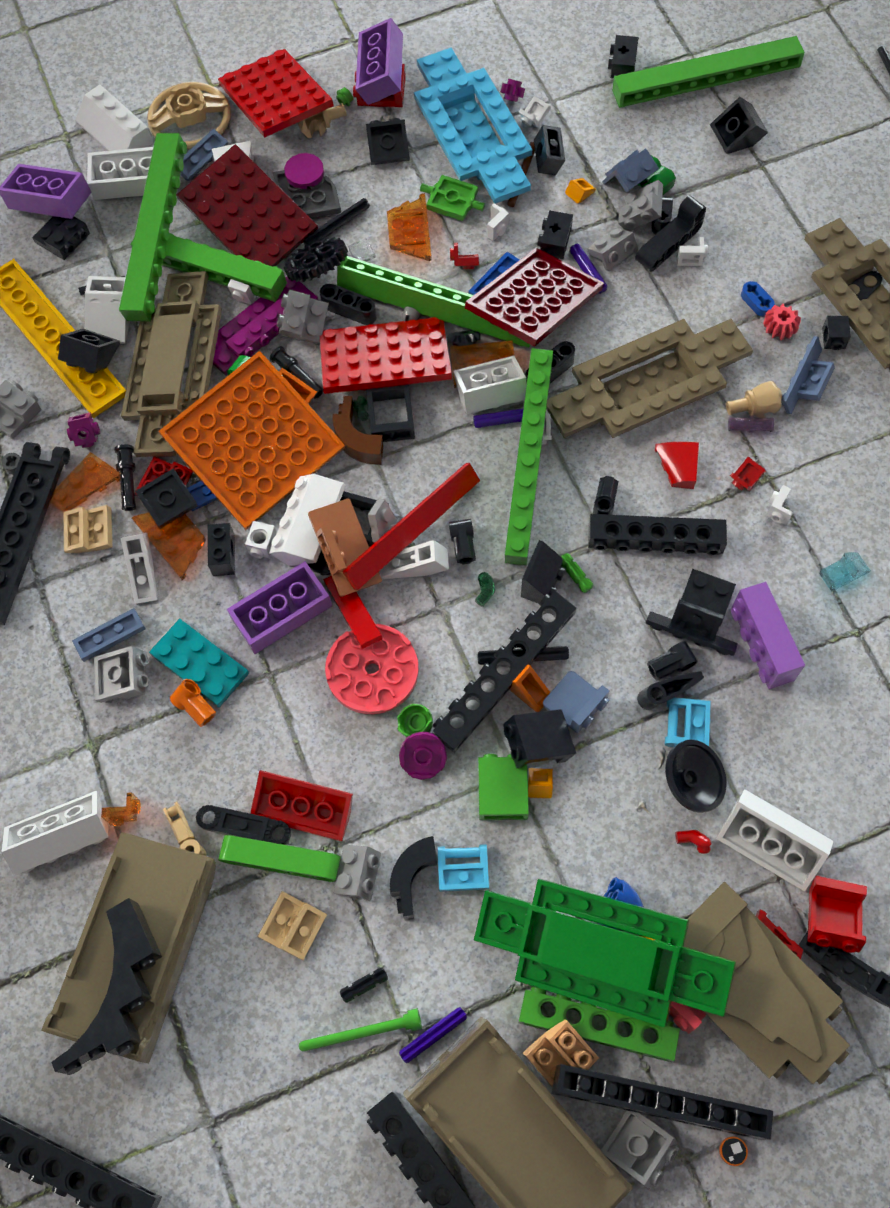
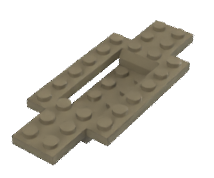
(845, 262)
(160, 360)
(652, 388)

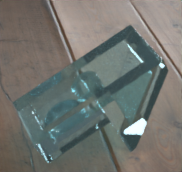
(844, 571)

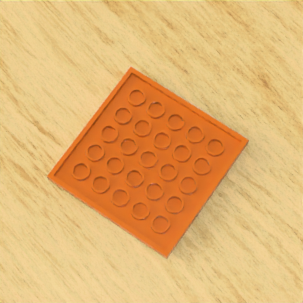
(251, 439)

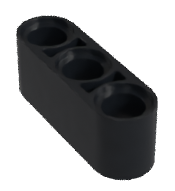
(357, 304)
(560, 362)

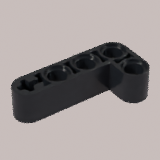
(673, 235)

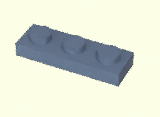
(201, 154)
(108, 634)

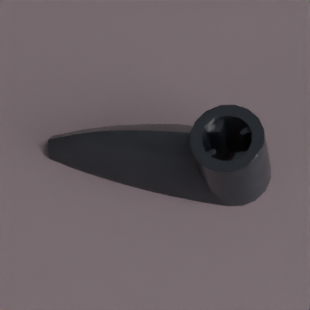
(667, 689)

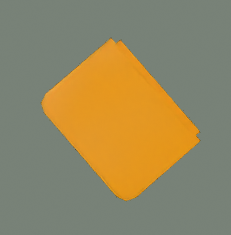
(579, 190)
(540, 783)

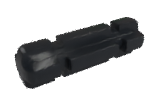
(363, 984)

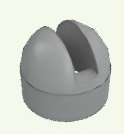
(410, 314)

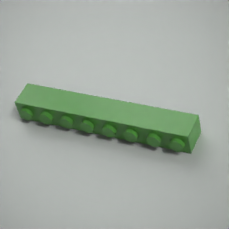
(222, 267)

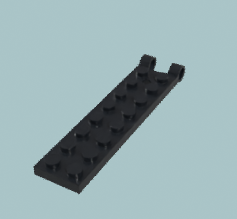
(24, 514)

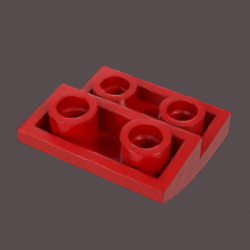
(159, 467)

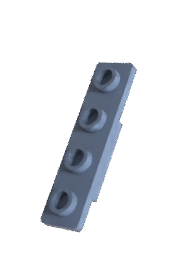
(809, 378)

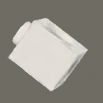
(258, 532)

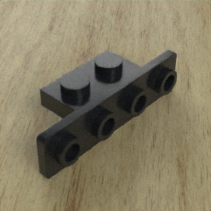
(695, 625)

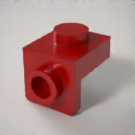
(466, 261)
(747, 474)

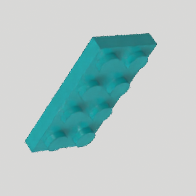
(198, 659)

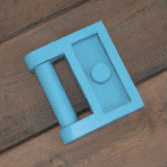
(696, 720)
(463, 876)

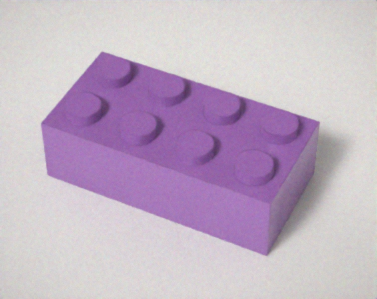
(379, 61)
(45, 191)
(279, 607)
(767, 635)

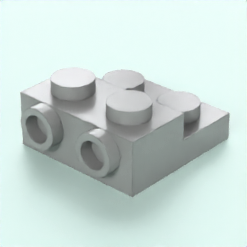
(641, 206)
(302, 317)
(16, 408)
(120, 674)
(640, 1148)

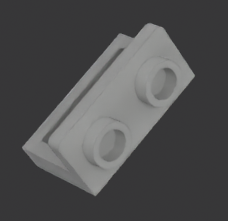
(614, 247)
(357, 872)

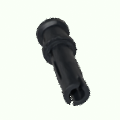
(290, 364)
(126, 468)

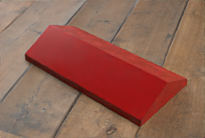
(302, 805)

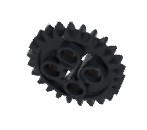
(315, 259)

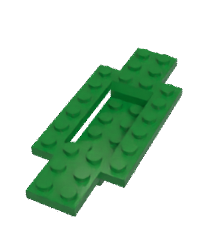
(603, 963)

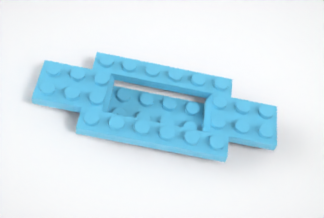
(464, 130)

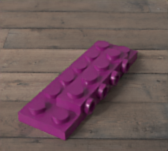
(252, 328)

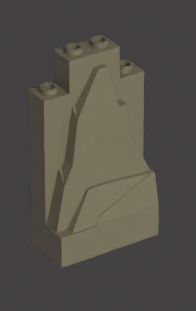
(774, 998)

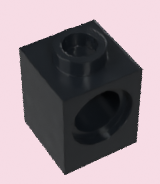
(836, 332)

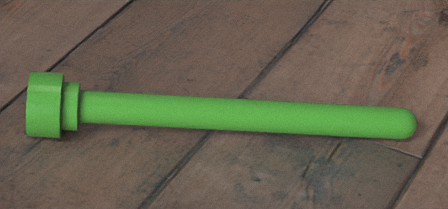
(409, 1021)

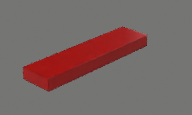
(355, 615)

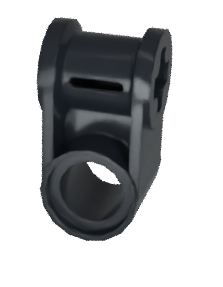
(666, 215)

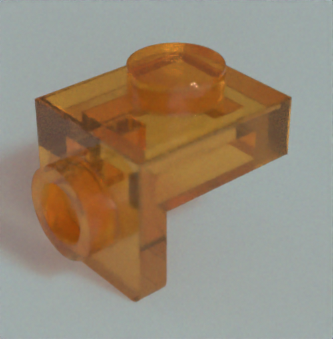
(118, 815)

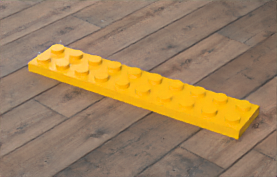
(43, 328)

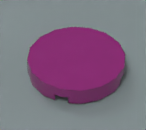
(304, 170)
(422, 755)

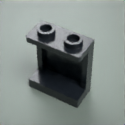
(539, 737)

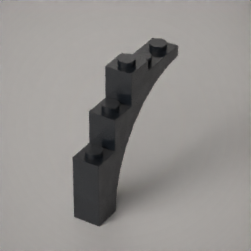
(127, 992)

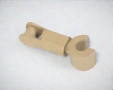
(182, 830)

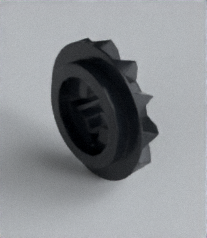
(464, 338)

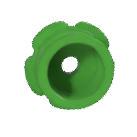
(344, 96)

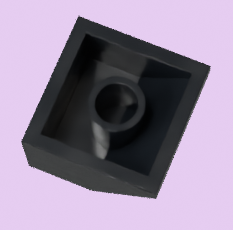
(738, 126)
(87, 350)
(542, 573)

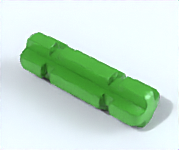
(576, 573)

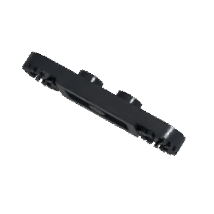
(242, 824)

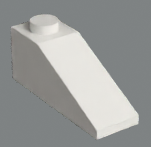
(417, 561)
(140, 567)

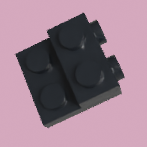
(387, 141)
(62, 235)

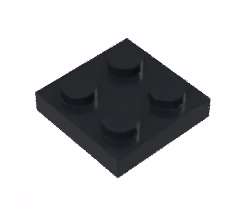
(166, 498)
(708, 592)

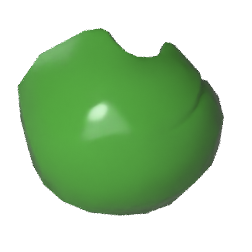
(414, 719)

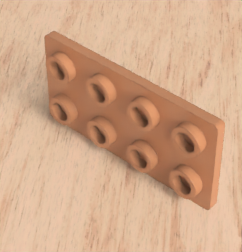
(340, 541)

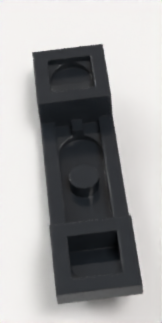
(850, 970)

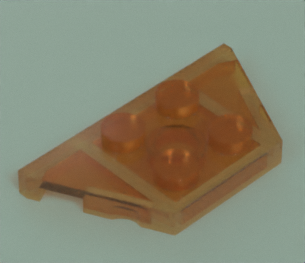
(410, 229)
(175, 542)

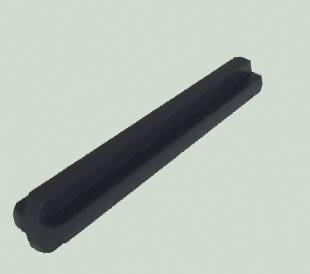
(337, 221)
(548, 654)

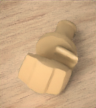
(321, 120)
(758, 401)

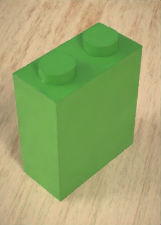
(502, 789)

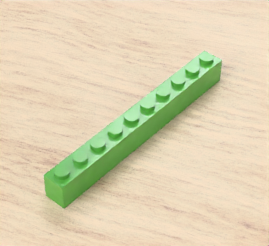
(707, 71)
(153, 227)
(408, 291)
(528, 457)

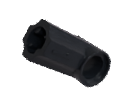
(606, 495)
(462, 536)
(677, 658)

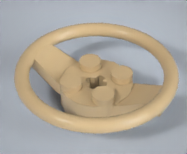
(187, 107)

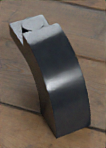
(408, 865)

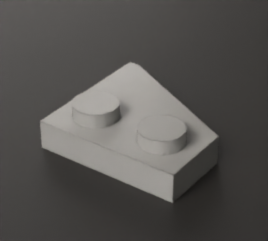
(381, 519)

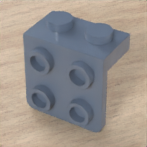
(632, 169)
(577, 700)

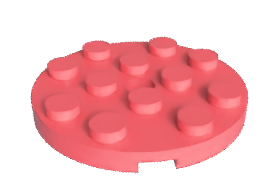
(376, 691)

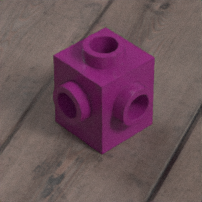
(81, 423)

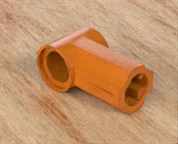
(188, 698)

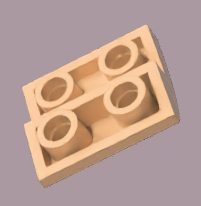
(558, 1047)

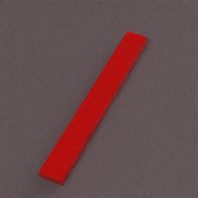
(411, 526)

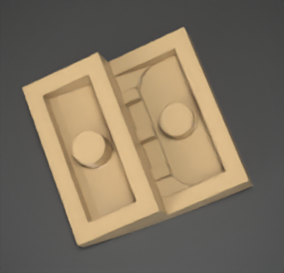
(87, 529)
(292, 925)

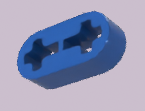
(756, 299)

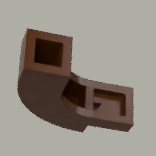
(358, 445)

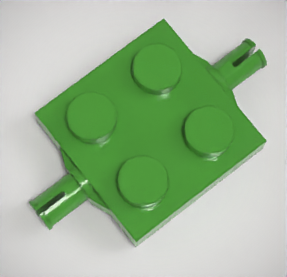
(452, 197)

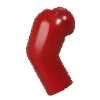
(700, 840)

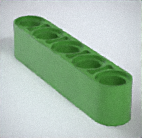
(279, 858)

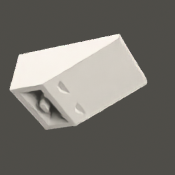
(102, 307)

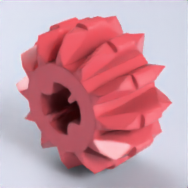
(782, 321)

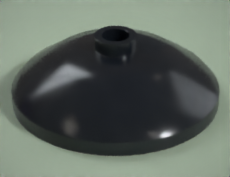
(695, 776)

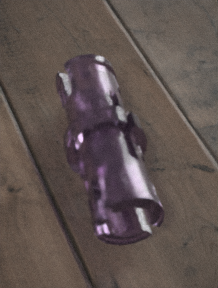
(750, 424)

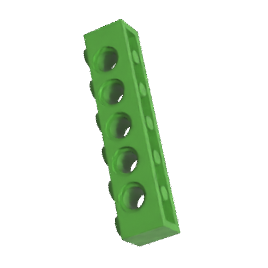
(662, 1049)

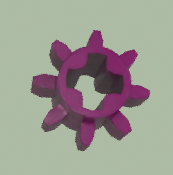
(512, 90)

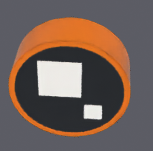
(733, 1151)

